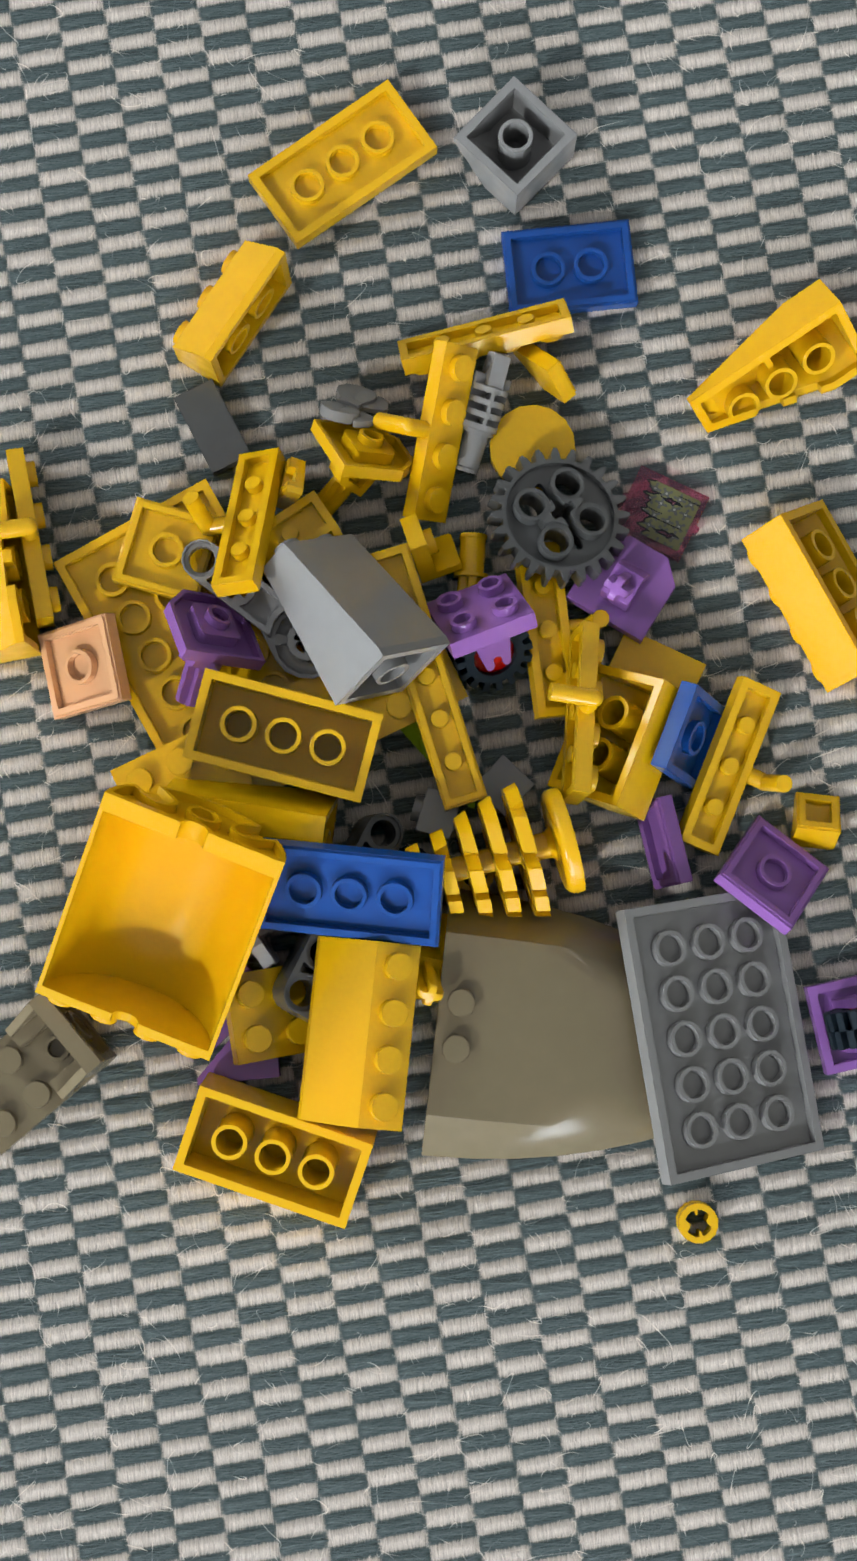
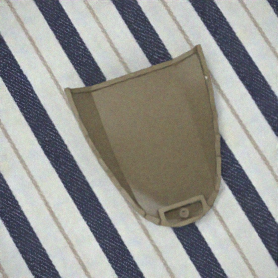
(533, 1039)

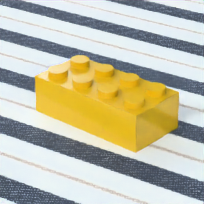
(282, 735)
(262, 1150)

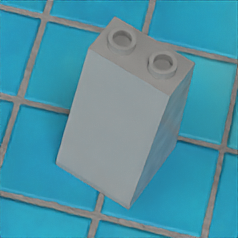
(352, 617)

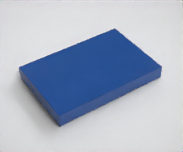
(577, 262)

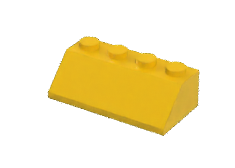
(814, 585)
(359, 1033)

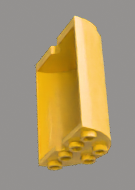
(162, 916)

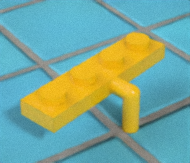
(437, 430)
(30, 519)
(246, 524)
(550, 638)
(582, 698)
(730, 766)

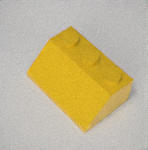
(233, 310)
(630, 726)

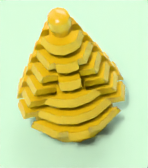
(499, 857)

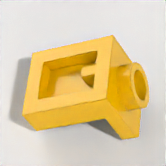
(431, 555)

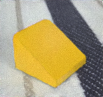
(816, 820)

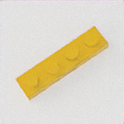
(497, 333)

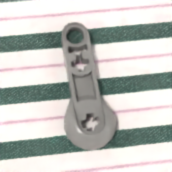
(262, 611)

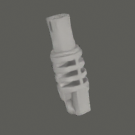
(483, 410)

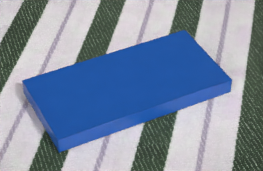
(358, 893)

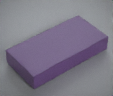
(664, 844)

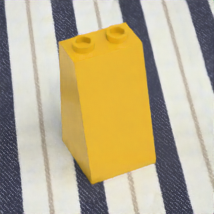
(279, 810)

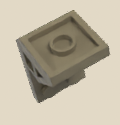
(44, 1063)

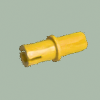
(472, 559)

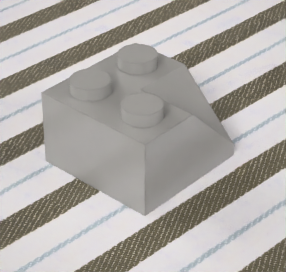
(516, 145)

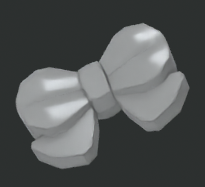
(350, 404)

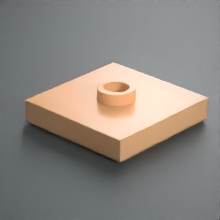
(84, 666)

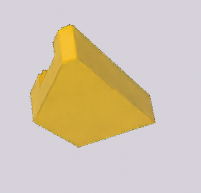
(546, 371)

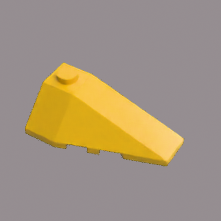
(791, 354)
(17, 613)

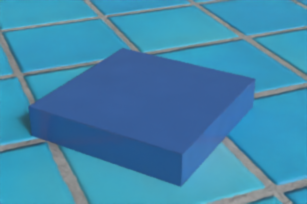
(687, 734)

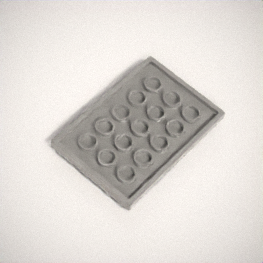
(718, 1037)

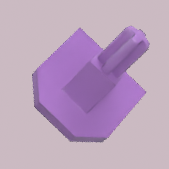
(630, 590)
(208, 637)

